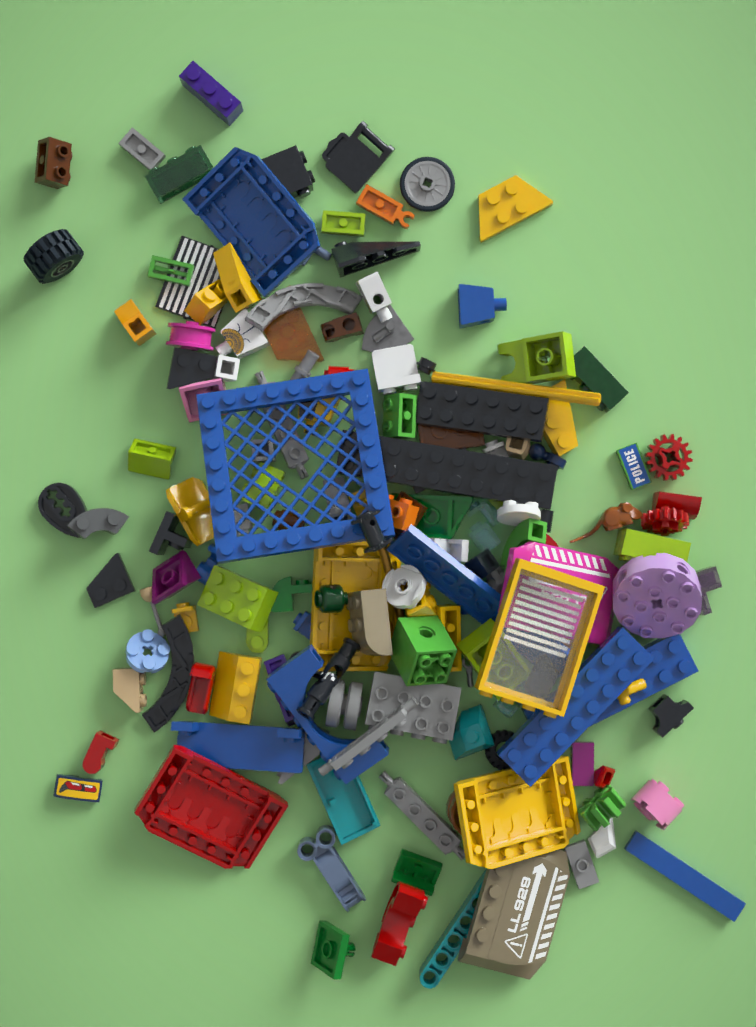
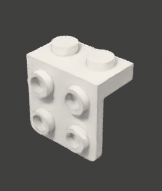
(396, 369)

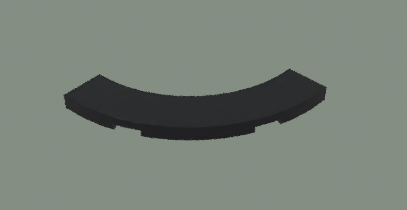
(179, 679)

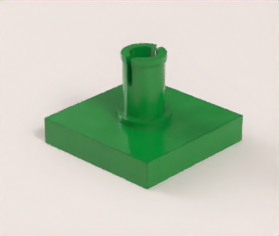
(331, 949)

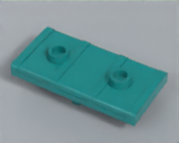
(344, 803)

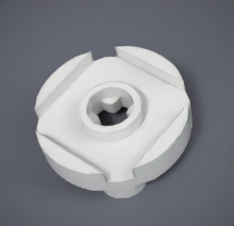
(414, 591)

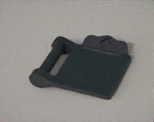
(353, 160)

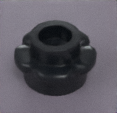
(426, 365)

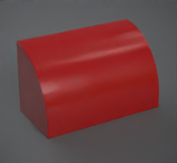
(687, 503)

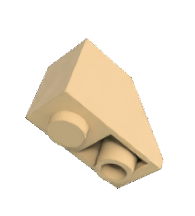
(129, 687)

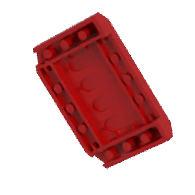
(209, 809)

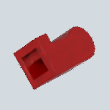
(94, 758)

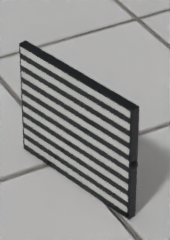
(176, 297)

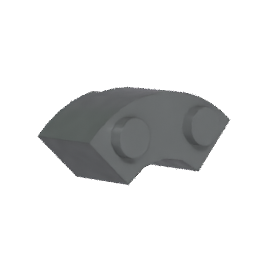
(97, 520)

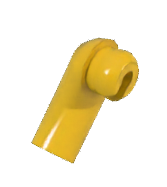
(634, 687)

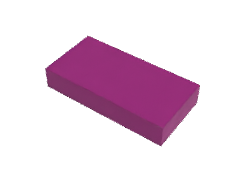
(582, 763)

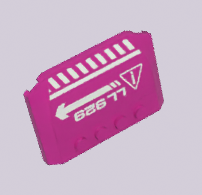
(578, 564)

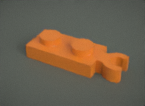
(383, 206)

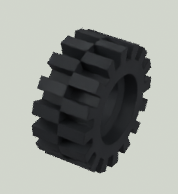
(491, 755)

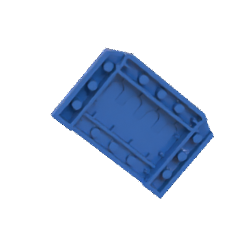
(258, 216)

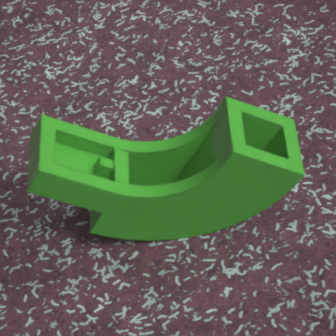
(526, 531)

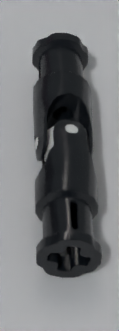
(323, 687)

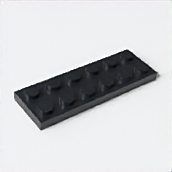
(481, 411)

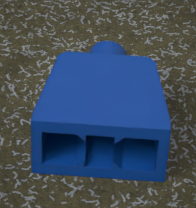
(478, 305)

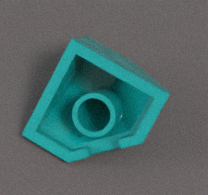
(471, 733)

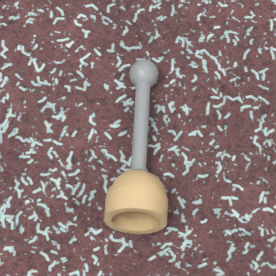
(146, 594)

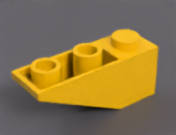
(235, 279)

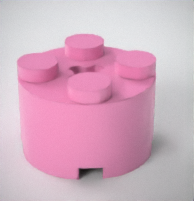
(657, 804)

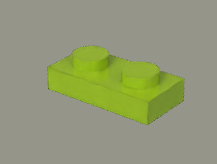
(343, 223)

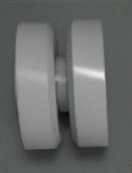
(345, 704)

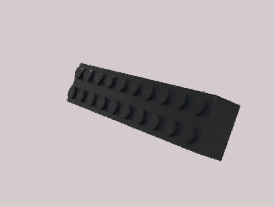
(460, 471)

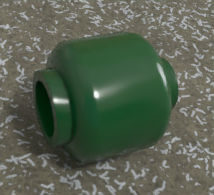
(330, 598)

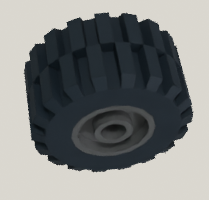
(53, 256)

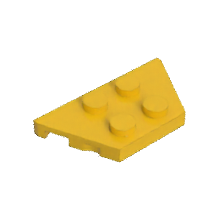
(508, 205)

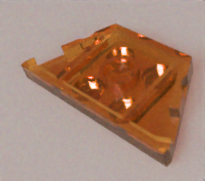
(291, 336)

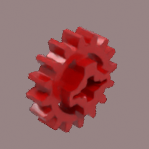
(660, 452)
(664, 521)

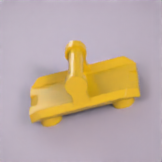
(193, 509)

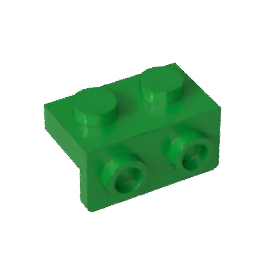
(417, 871)

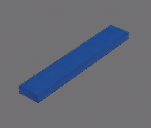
(685, 876)

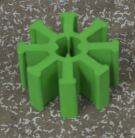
(601, 807)

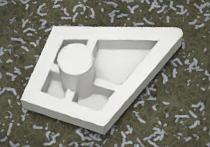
(603, 840)

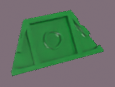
(443, 514)

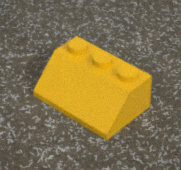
(235, 687)

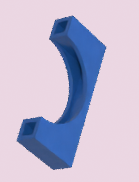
(290, 684)

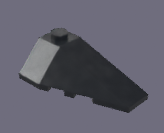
(362, 255)

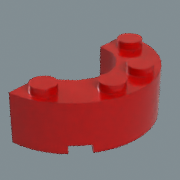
(398, 916)

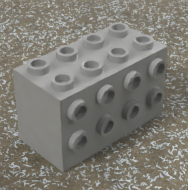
(432, 717)

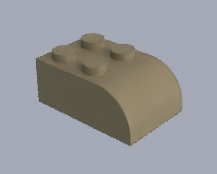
(370, 621)

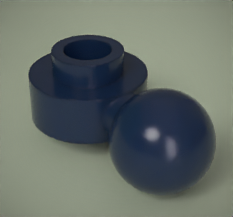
(538, 452)

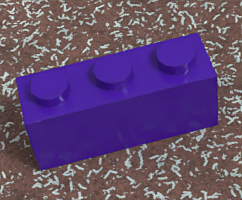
(211, 93)

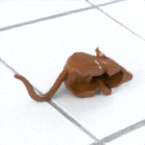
(614, 518)

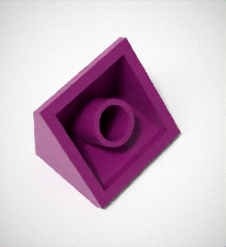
(173, 577)

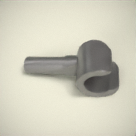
(469, 673)

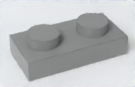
(142, 149)

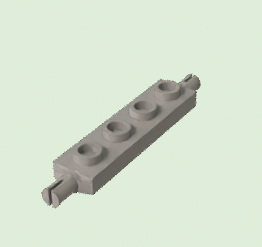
(292, 451)
(362, 743)
(422, 815)

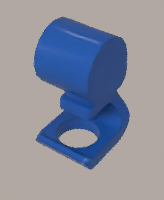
(205, 568)

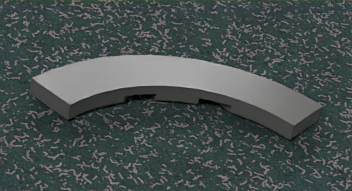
(300, 296)

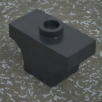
(669, 714)

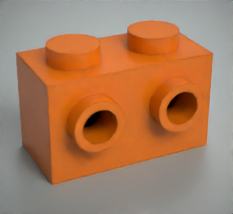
(403, 512)

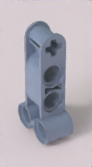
(332, 867)

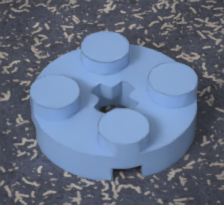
(147, 640)

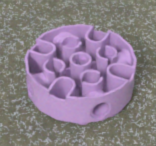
(656, 596)

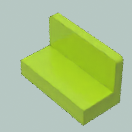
(151, 458)

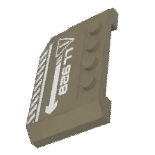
(517, 915)

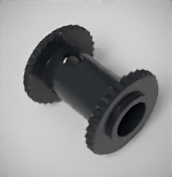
(371, 531)

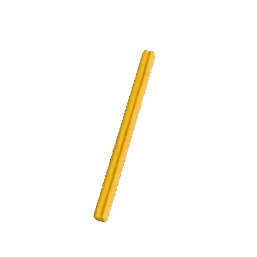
(552, 393)

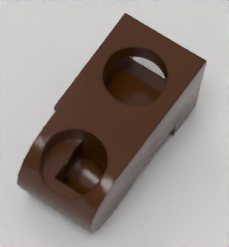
(342, 327)

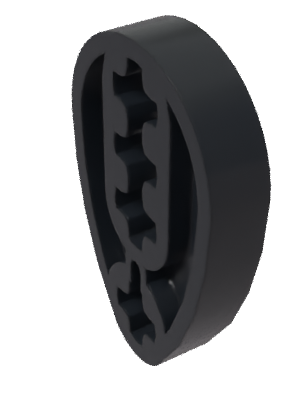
(54, 514)

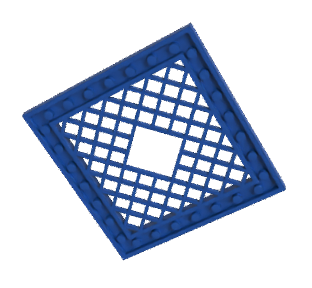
(293, 539)

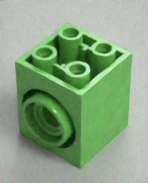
(422, 650)

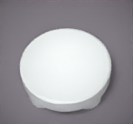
(514, 513)

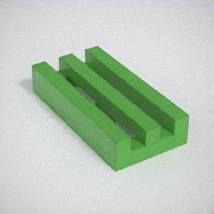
(152, 267)

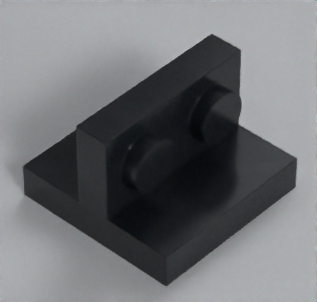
(166, 536)

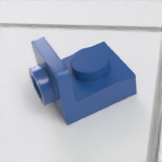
(303, 624)

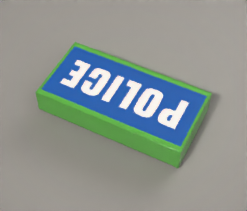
(633, 466)

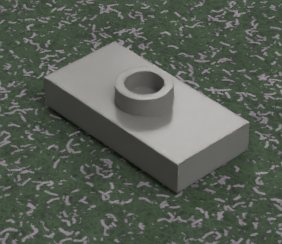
(581, 864)

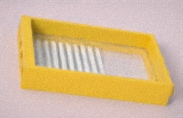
(539, 638)

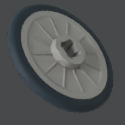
(432, 171)

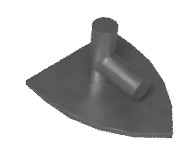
(386, 334)

